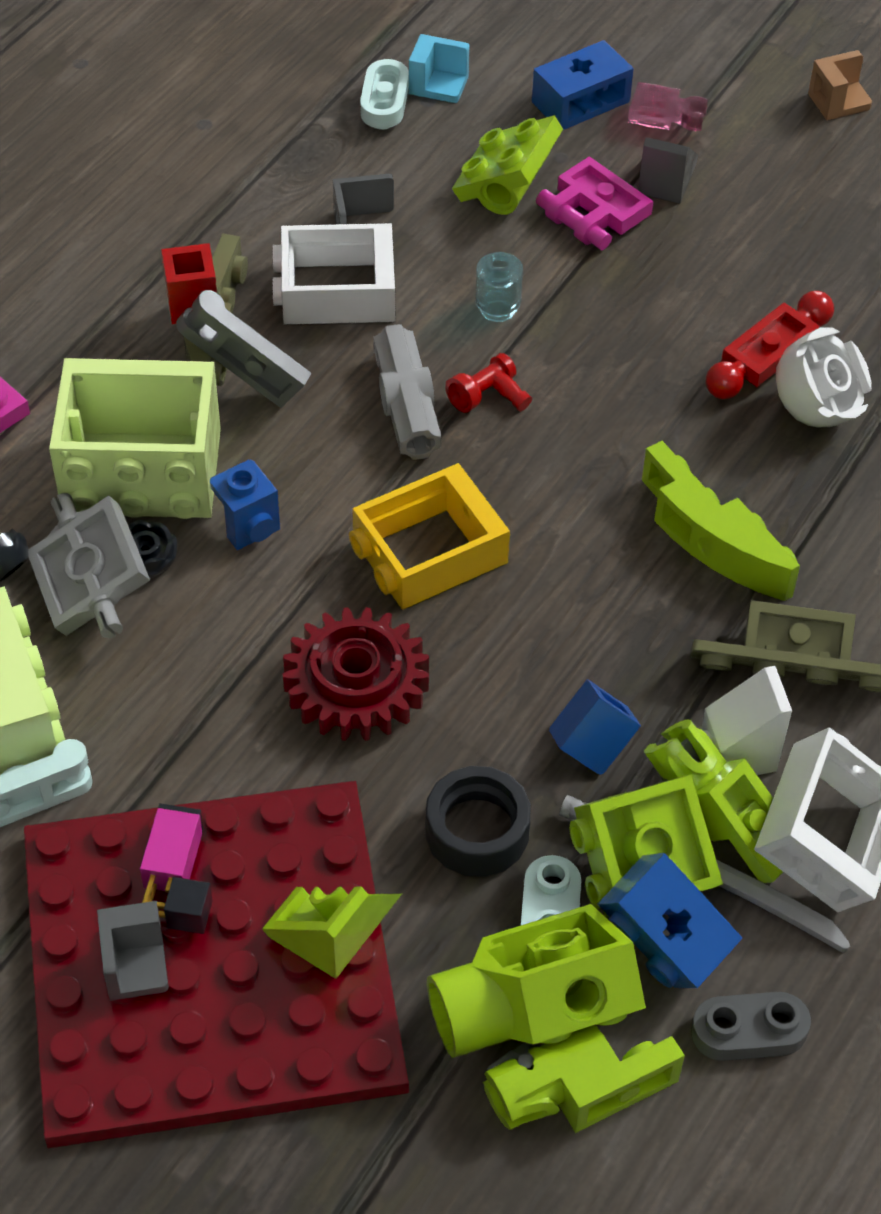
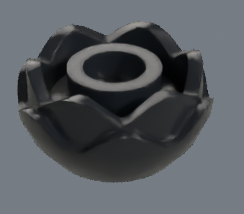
(158, 543)
(12, 553)

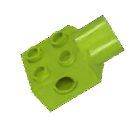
(538, 983)

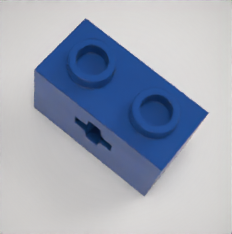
(582, 84)
(697, 930)

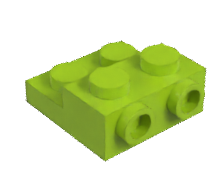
(641, 823)

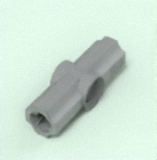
(407, 392)

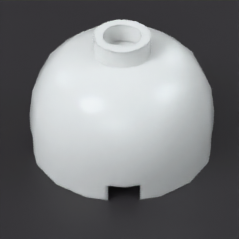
(823, 379)

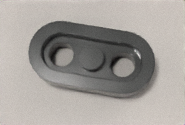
(753, 1029)

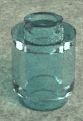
(499, 286)

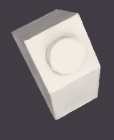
(751, 721)

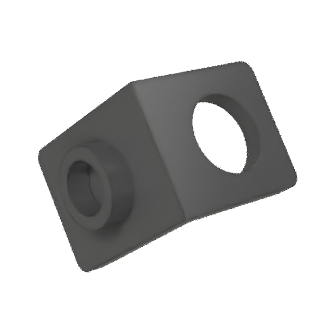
(362, 196)

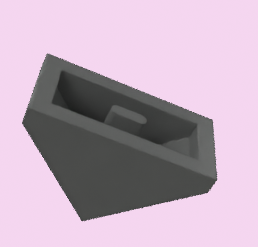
(666, 169)

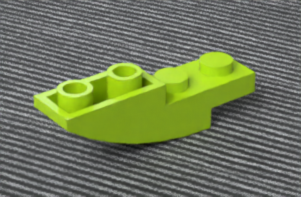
(721, 537)

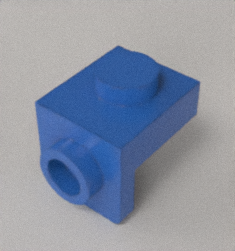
(248, 503)

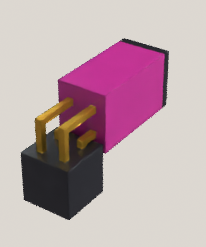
(169, 865)

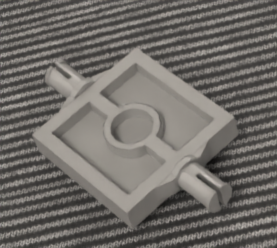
(87, 565)

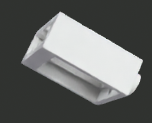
(335, 247)
(803, 853)

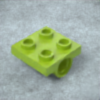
(507, 164)

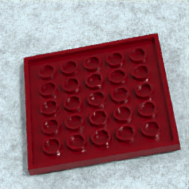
(242, 1015)

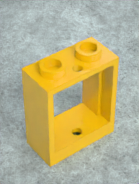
(440, 492)

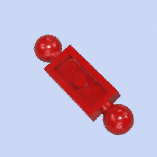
(761, 347)

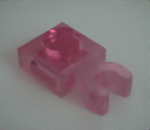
(661, 106)

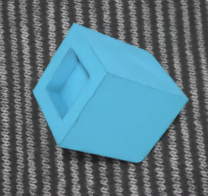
(438, 68)

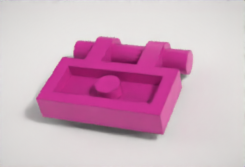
(603, 195)

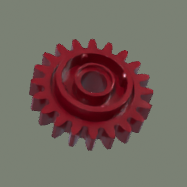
(388, 682)

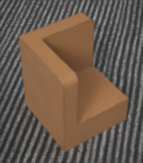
(837, 87)

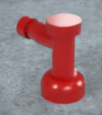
(466, 390)

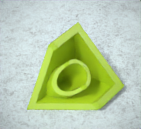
(328, 927)

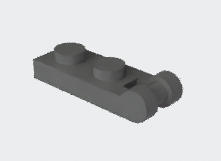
(241, 349)

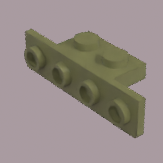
(793, 641)

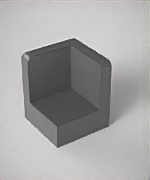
(132, 950)

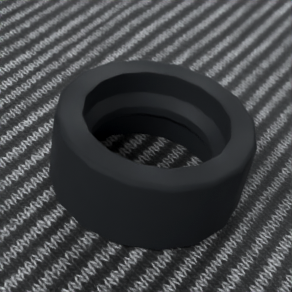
(477, 857)

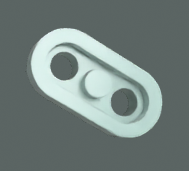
(384, 93)
(548, 899)

